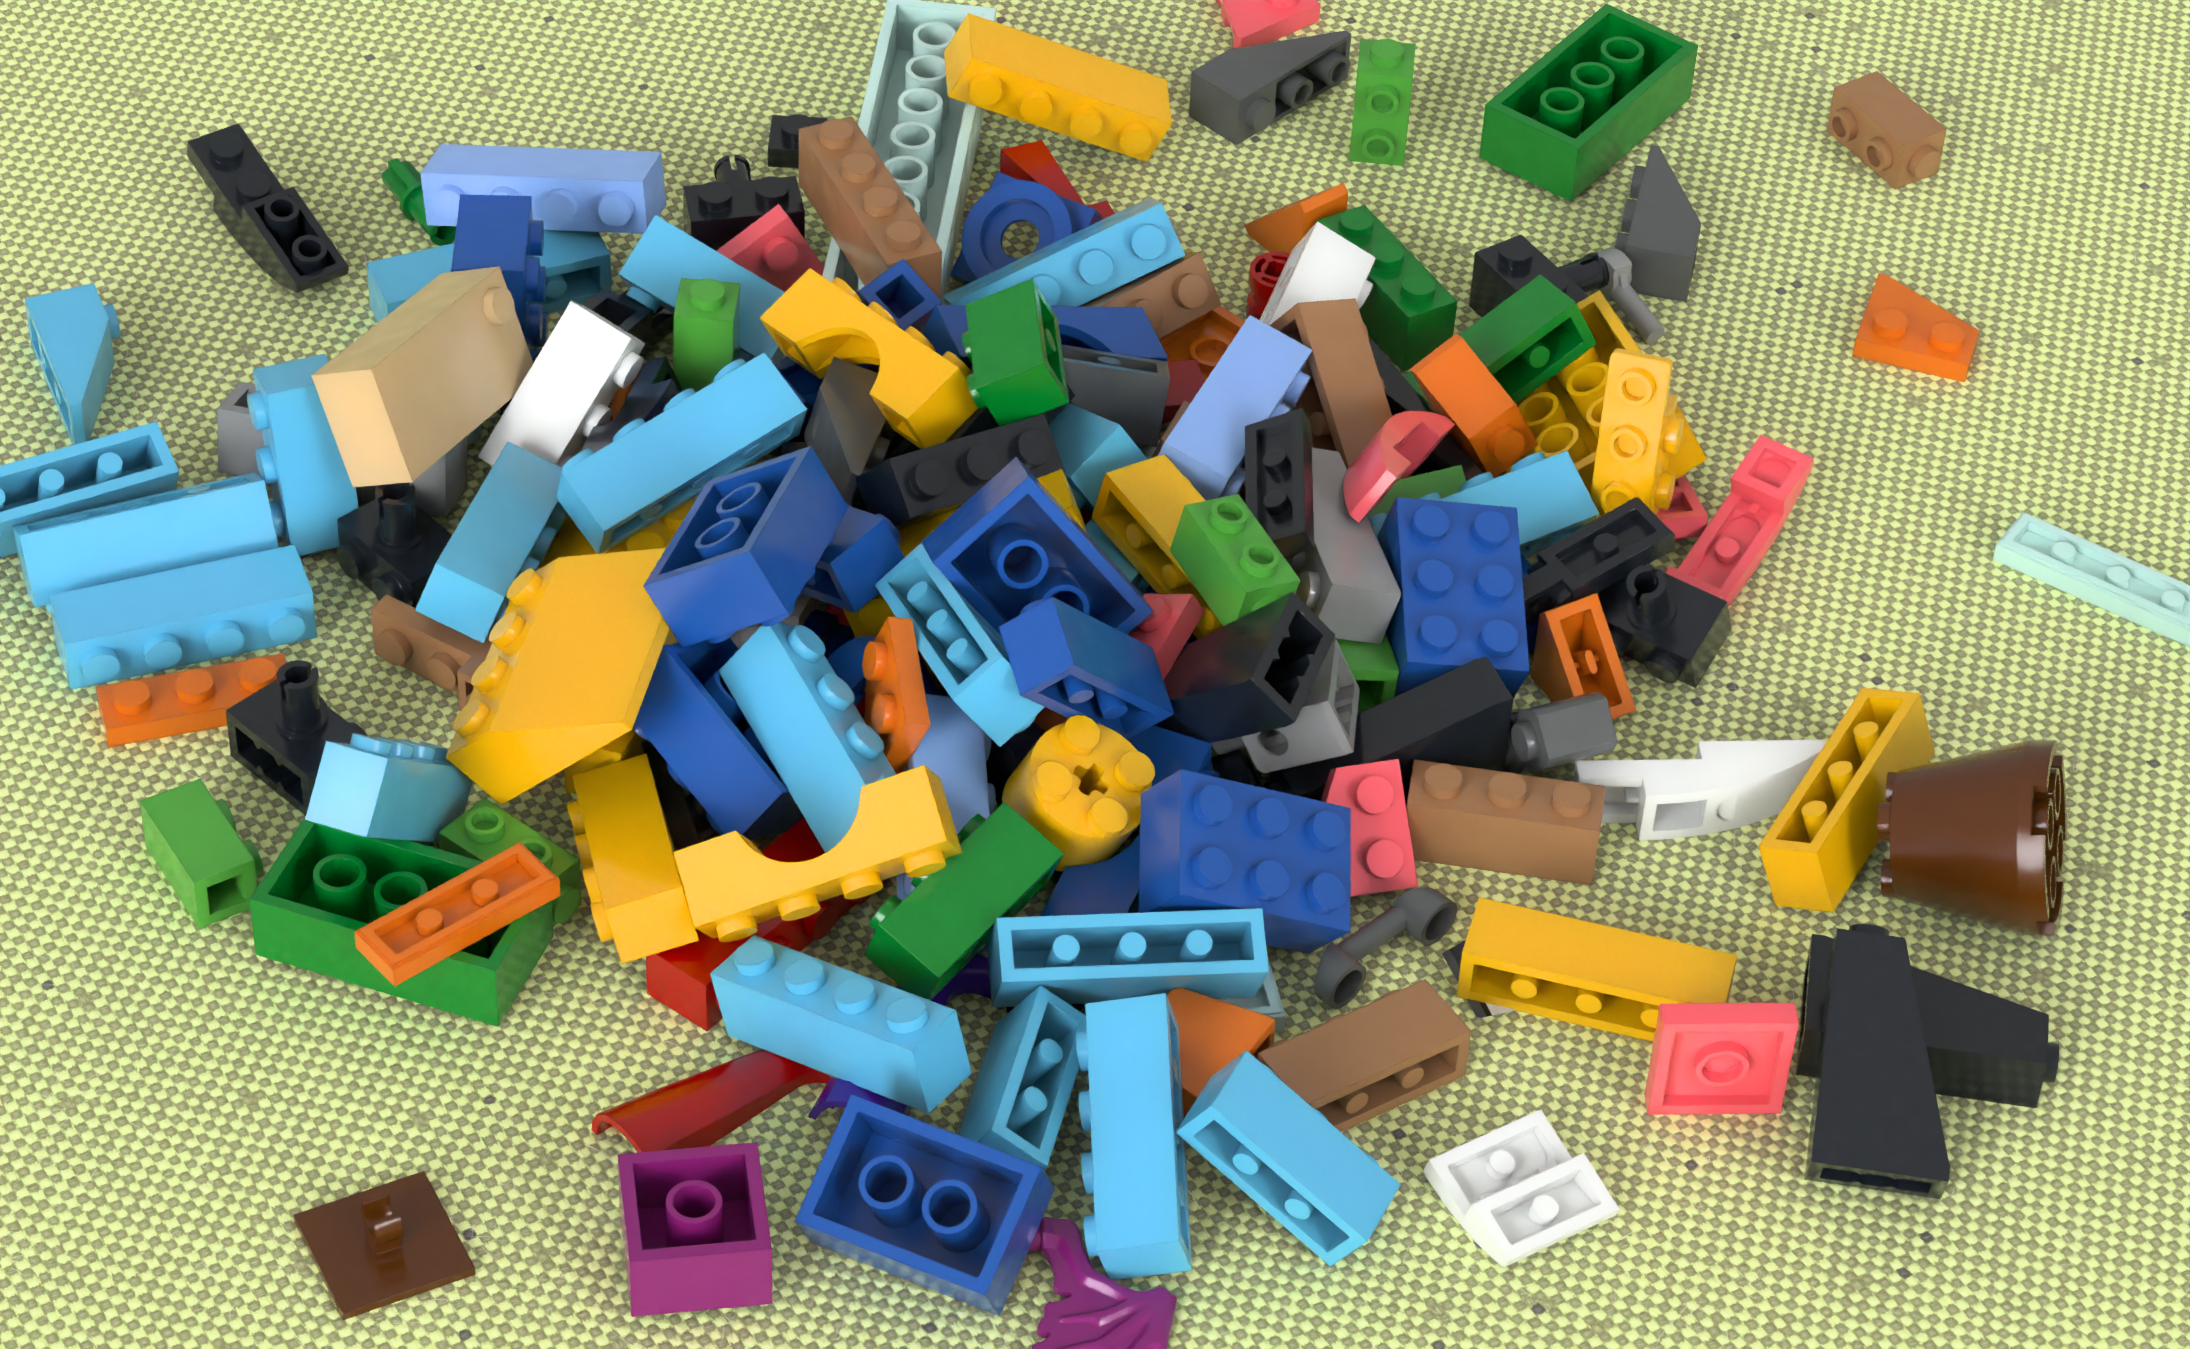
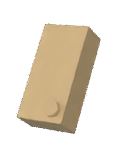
(424, 377)

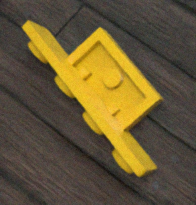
(1636, 433)

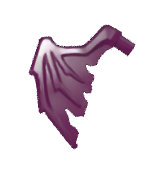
(1096, 1308)

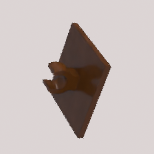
(384, 1245)

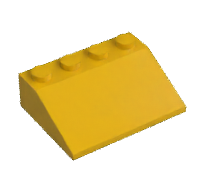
(1569, 405)
(560, 670)

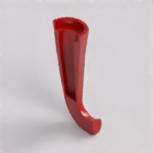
(707, 1104)

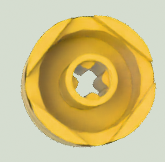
(1081, 789)

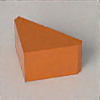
(1288, 225)
(1579, 656)

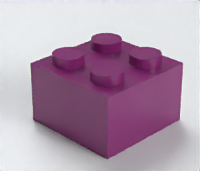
(695, 1229)

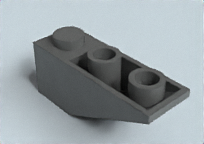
(1263, 82)
(1660, 231)
(848, 427)

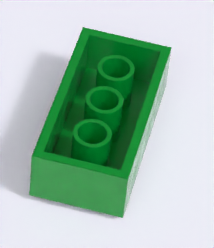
(1588, 102)
(341, 881)

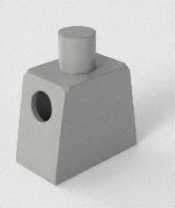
(1322, 728)

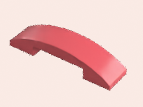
(1390, 455)
(1747, 521)

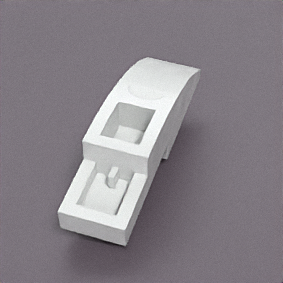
(1716, 792)

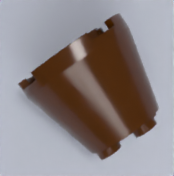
(1980, 836)

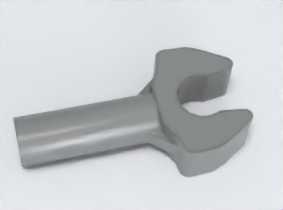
(1625, 296)

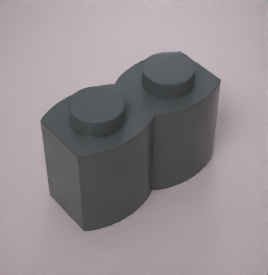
(1559, 733)

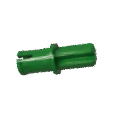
(406, 185)

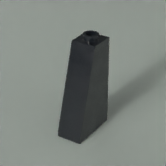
(1248, 673)
(1447, 720)
(1973, 1039)
(1874, 1081)

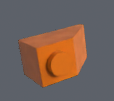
(1470, 396)

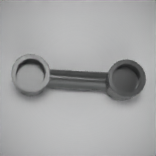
(1420, 912)

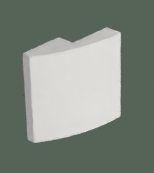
(1519, 1189)

